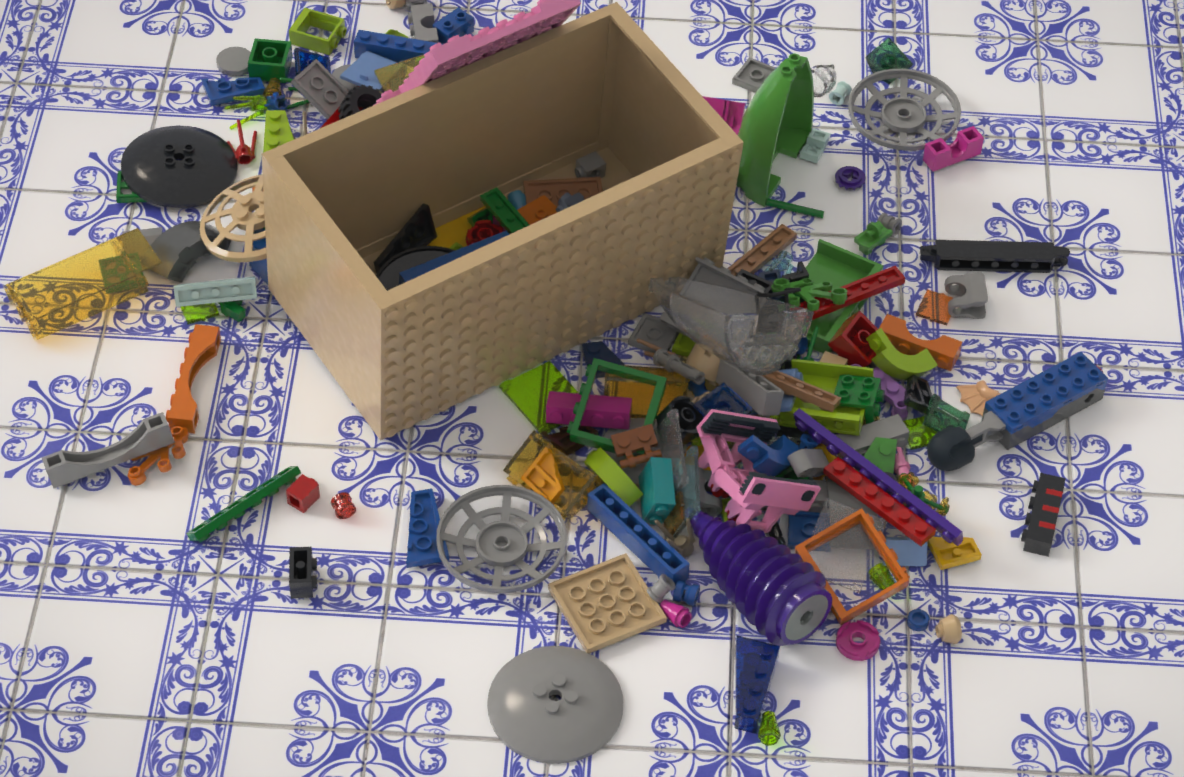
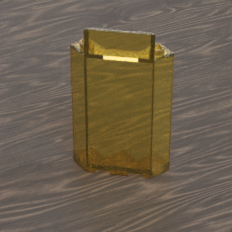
(83, 284)

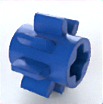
(277, 102)

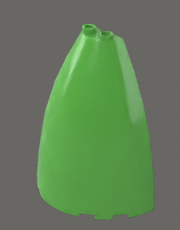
(775, 123)

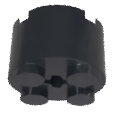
(688, 417)

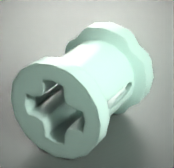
(840, 93)

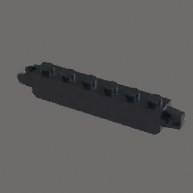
(995, 256)

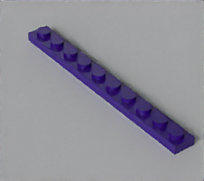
(836, 446)

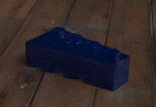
(753, 678)

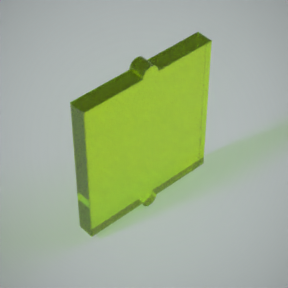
(199, 312)
(919, 433)

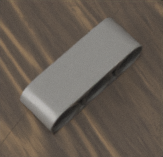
(808, 462)

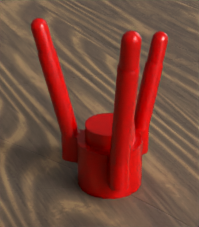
(244, 153)

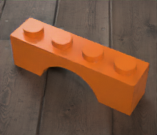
(943, 349)

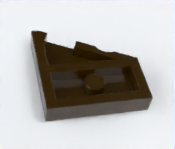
(562, 439)

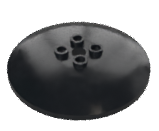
(158, 178)

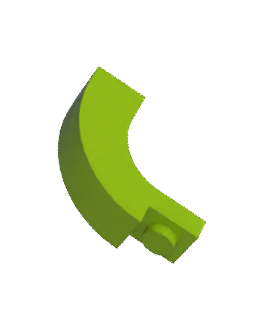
(896, 363)
(613, 476)

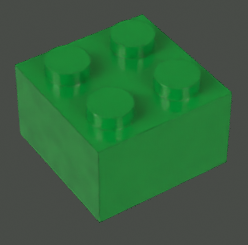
(270, 59)

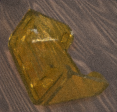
(576, 479)

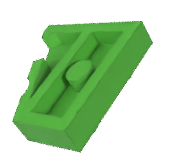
(882, 453)

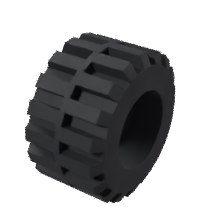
(358, 97)

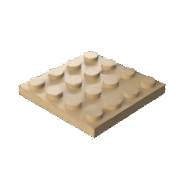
(606, 603)

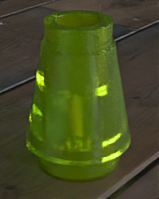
(881, 576)
(769, 730)

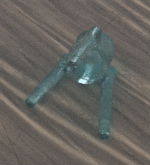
(782, 262)

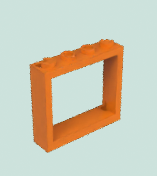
(878, 540)

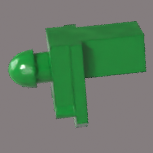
(233, 309)

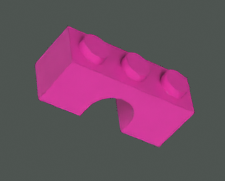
(965, 146)

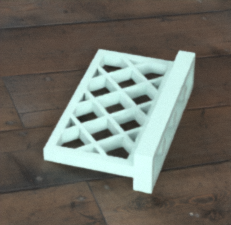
(215, 291)

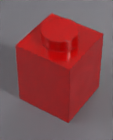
(303, 493)

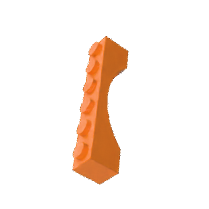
(203, 346)

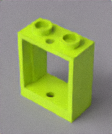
(320, 20)

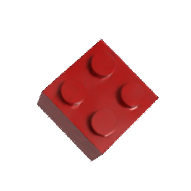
(851, 340)

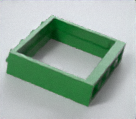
(600, 365)

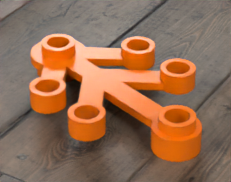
(137, 473)

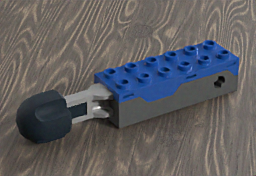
(1023, 411)

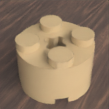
(704, 362)

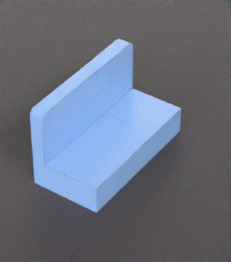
(908, 551)

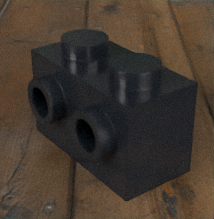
(301, 572)

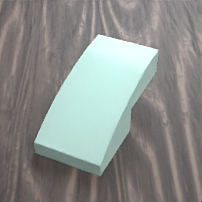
(815, 145)

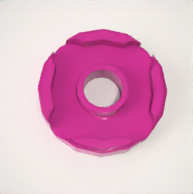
(854, 650)

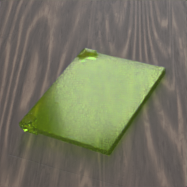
(531, 391)

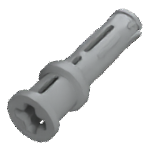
(673, 364)

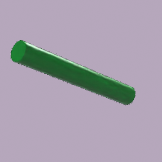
(795, 208)

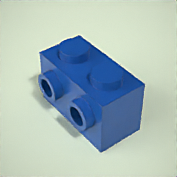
(453, 24)

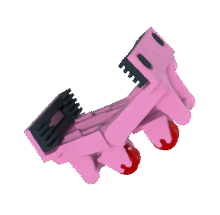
(746, 486)

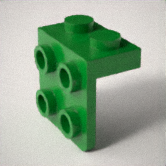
(861, 393)

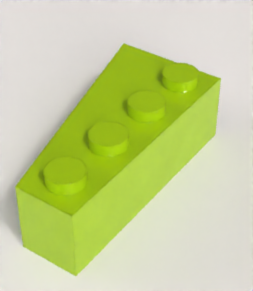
(276, 129)

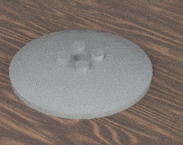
(552, 729)

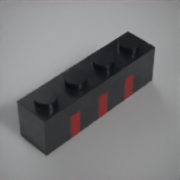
(1044, 514)

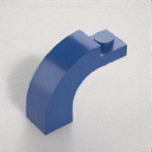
(768, 459)

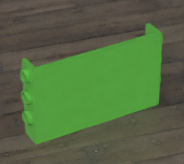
(840, 268)

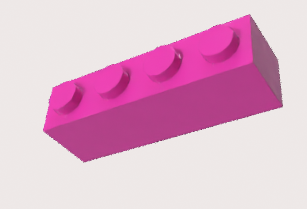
(599, 412)

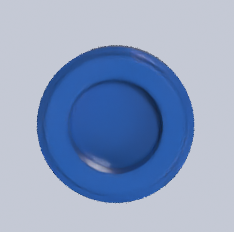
(918, 620)

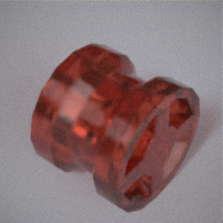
(343, 505)

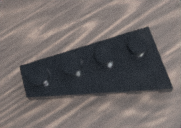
(416, 233)

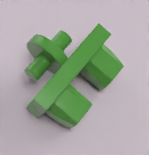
(873, 236)

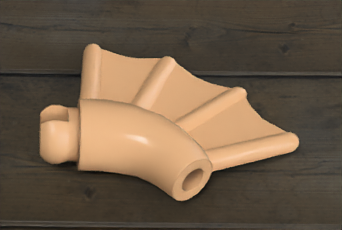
(976, 396)

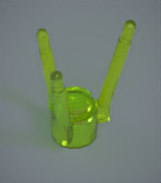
(256, 104)

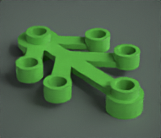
(837, 295)

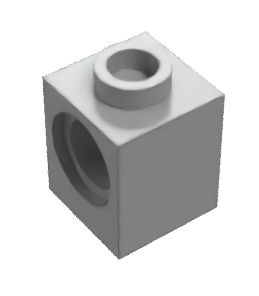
(590, 166)

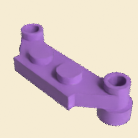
(893, 393)

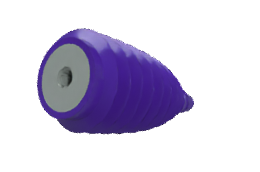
(764, 579)

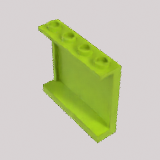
(825, 376)

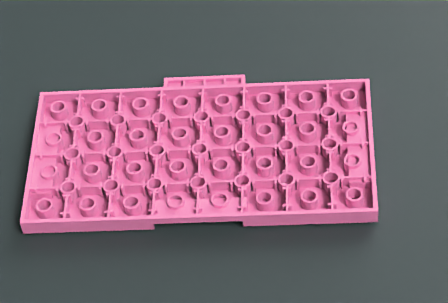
(470, 49)

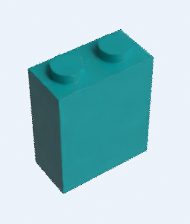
(657, 489)

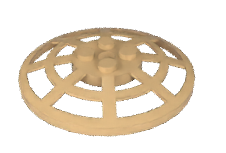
(242, 217)

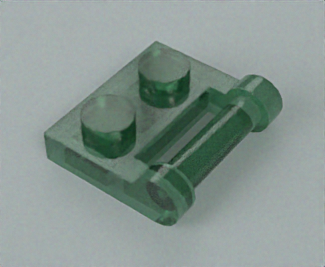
(939, 419)

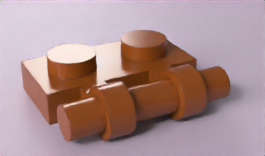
(633, 441)

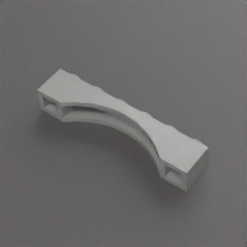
(146, 437)

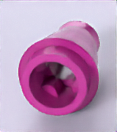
(676, 613)

